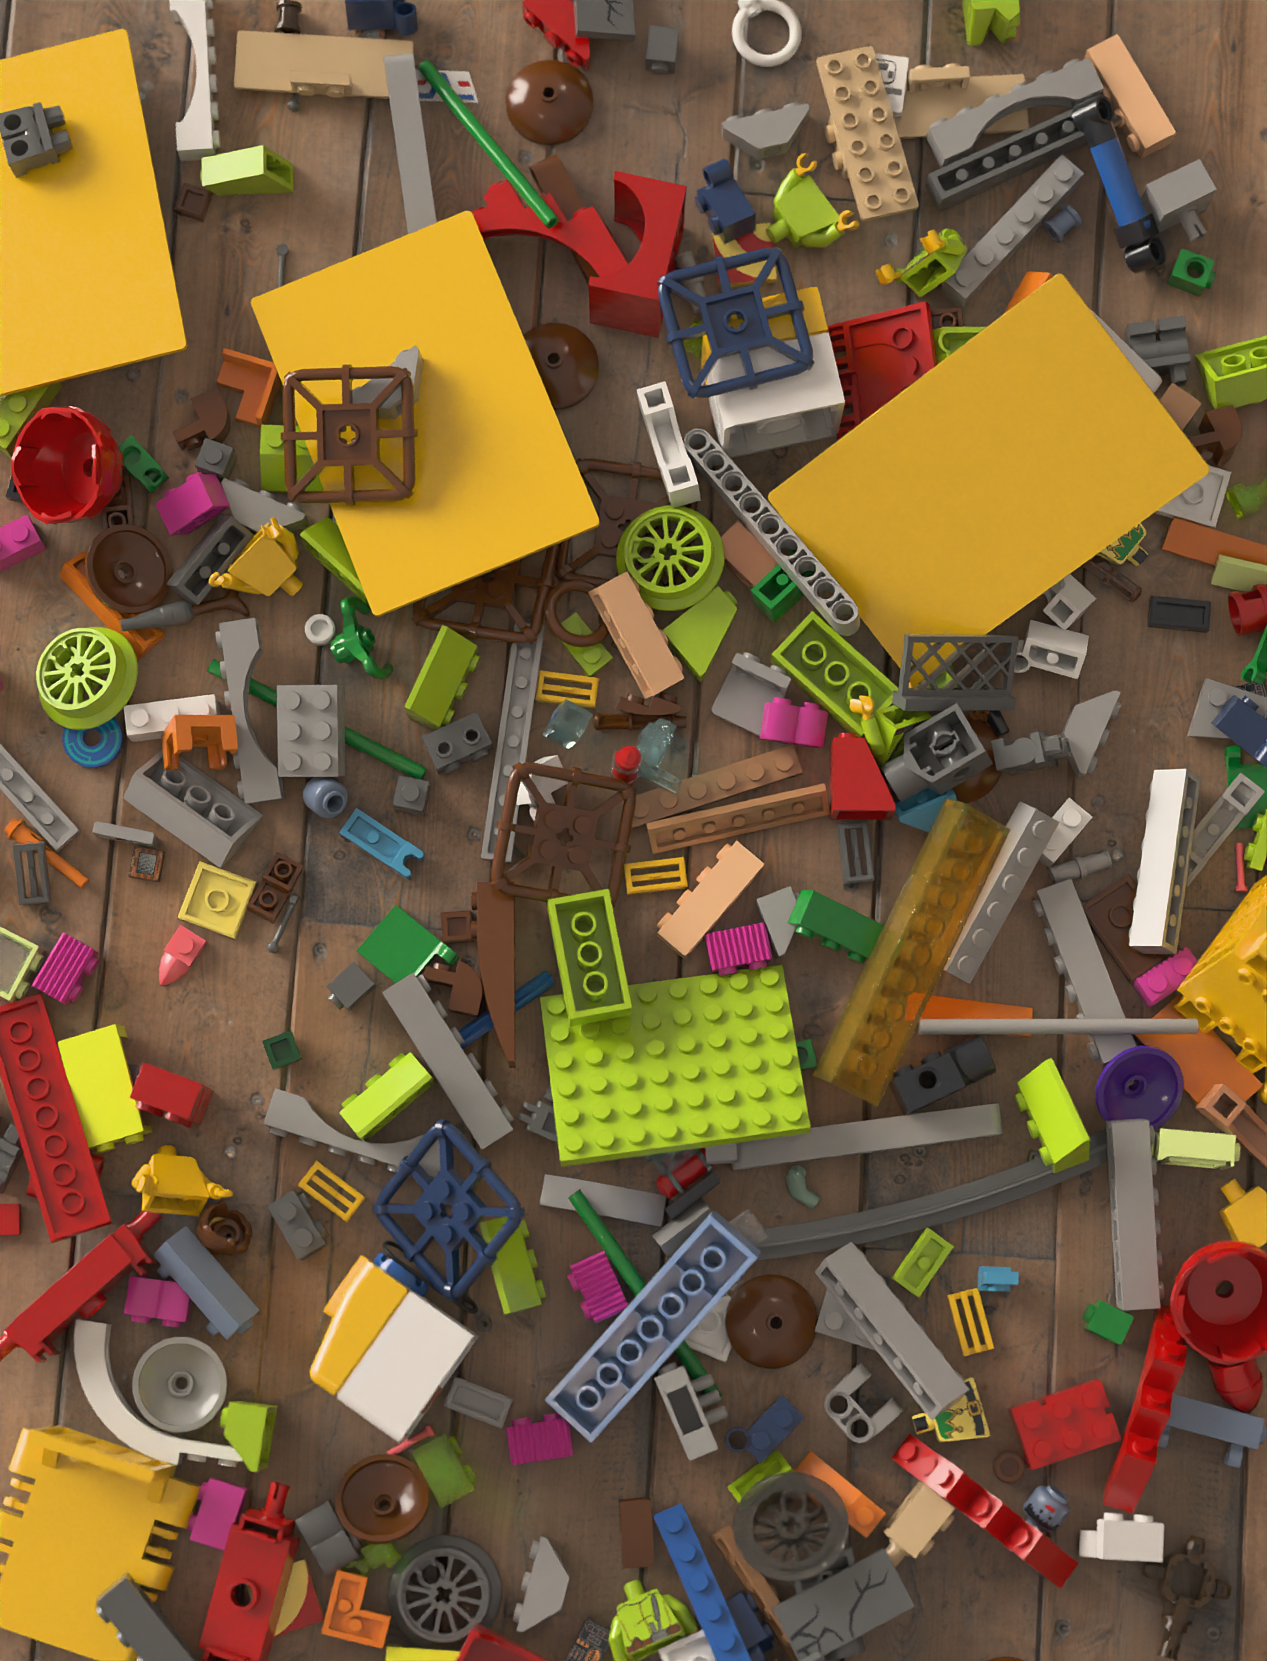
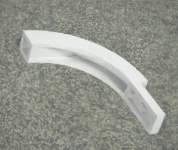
(103, 1394)

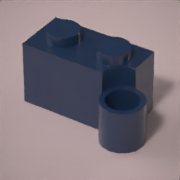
(382, 15)
(725, 203)
(1244, 726)
(768, 1429)
(755, 1636)

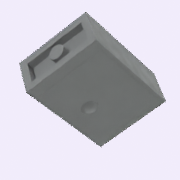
(686, 1408)

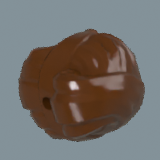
(217, 1223)

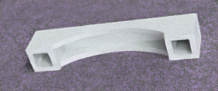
(197, 131)

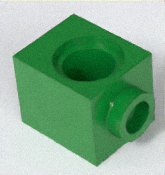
(1188, 260)
(1107, 1322)

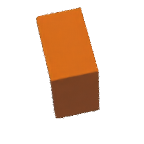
(255, 379)
(347, 1619)

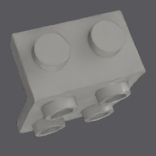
(747, 690)

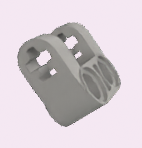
(853, 1412)

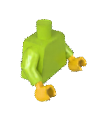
(805, 213)

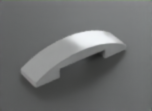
(1221, 821)
(605, 1199)

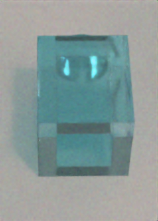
(567, 724)

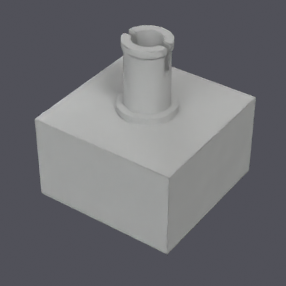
(1180, 198)

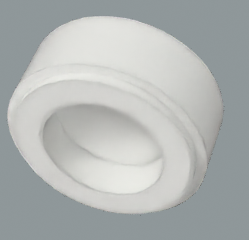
(320, 630)

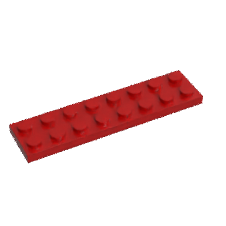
(48, 1122)

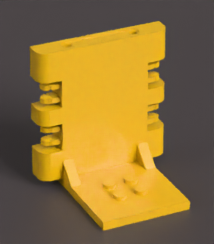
(1231, 981)
(81, 1533)

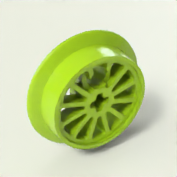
(695, 587)
(84, 675)

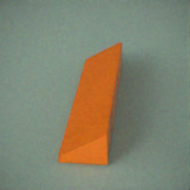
(1207, 544)
(75, 577)
(954, 1008)

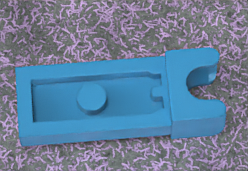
(380, 842)
(996, 1279)

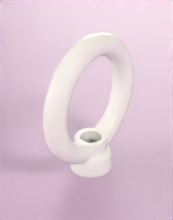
(751, 8)

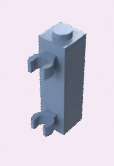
(206, 1284)
(1218, 1423)

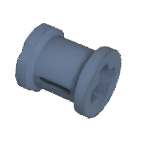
(1062, 223)

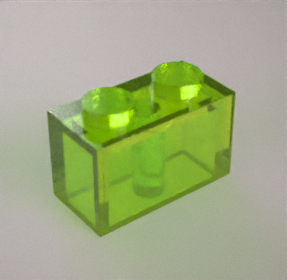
(444, 1469)

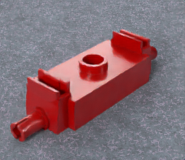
(80, 1290)
(263, 1564)

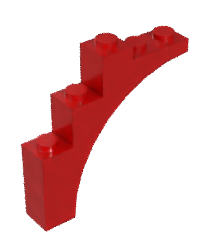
(584, 234)
(1149, 1414)
(985, 1510)

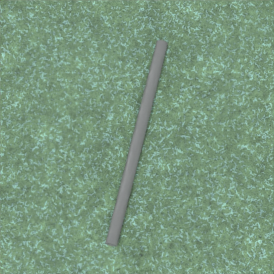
(1057, 1026)

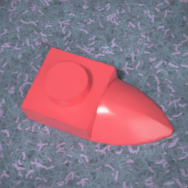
(180, 955)

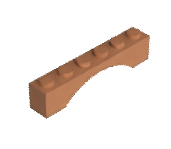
(1236, 1118)

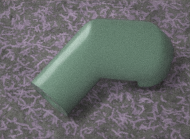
(797, 1187)

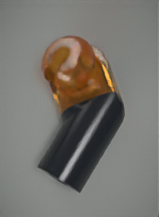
(991, 717)

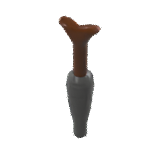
(183, 612)

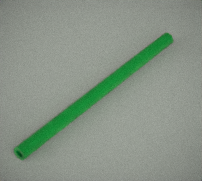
(488, 144)
(351, 737)
(630, 1275)

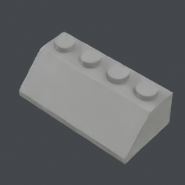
(193, 808)

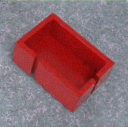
(175, 1095)
(1065, 1425)

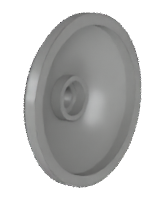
(163, 1400)

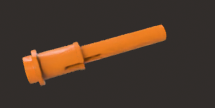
(21, 833)

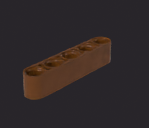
(552, 177)

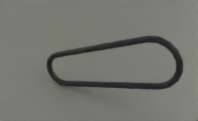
(425, 1280)

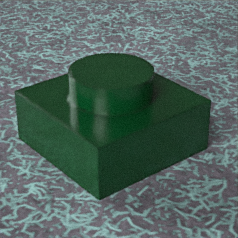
(282, 1050)

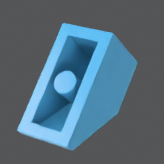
(922, 808)

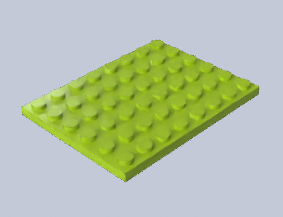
(684, 1072)

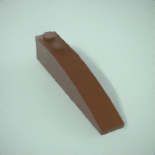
(496, 952)

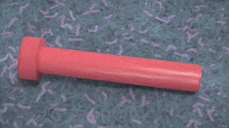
(1240, 888)
(413, 1440)

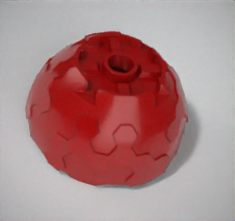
(55, 463)
(1227, 1325)

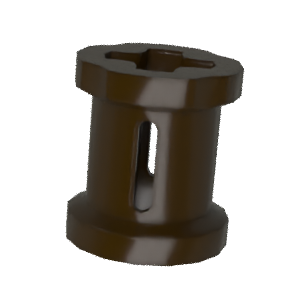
(288, 17)

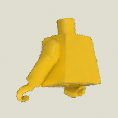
(264, 563)
(175, 1184)

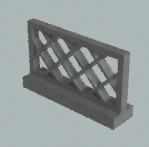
(971, 698)

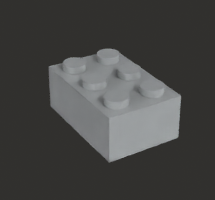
(311, 730)

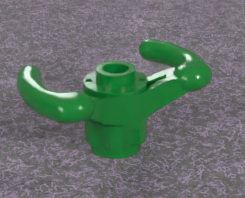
(357, 641)

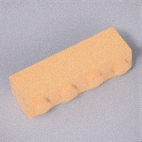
(1131, 97)
(636, 634)
(710, 899)

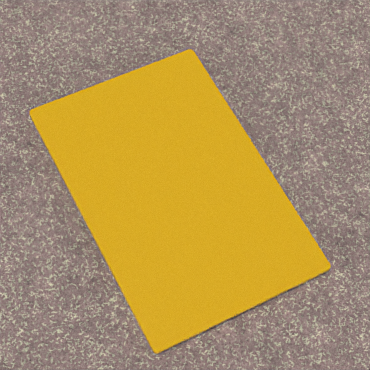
(86, 236)
(488, 442)
(990, 476)

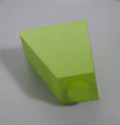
(247, 172)
(701, 631)

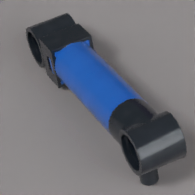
(1135, 228)

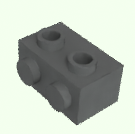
(458, 744)
(298, 1225)

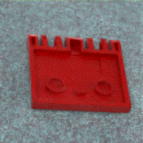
(882, 358)

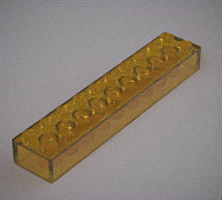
(911, 951)

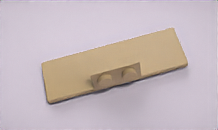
(314, 64)
(946, 91)
(865, 134)

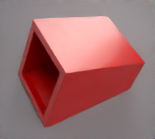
(856, 782)

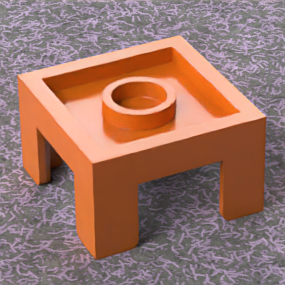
(208, 731)

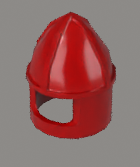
(1248, 610)
(1238, 1384)

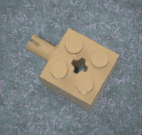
(916, 1523)

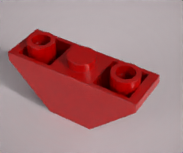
(557, 23)

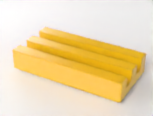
(590, 704)
(655, 876)
(353, 1207)
(982, 1320)

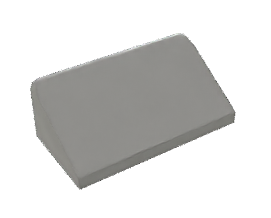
(681, 1227)

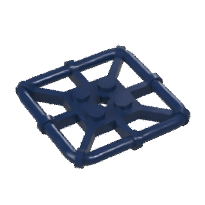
(724, 339)
(467, 1210)

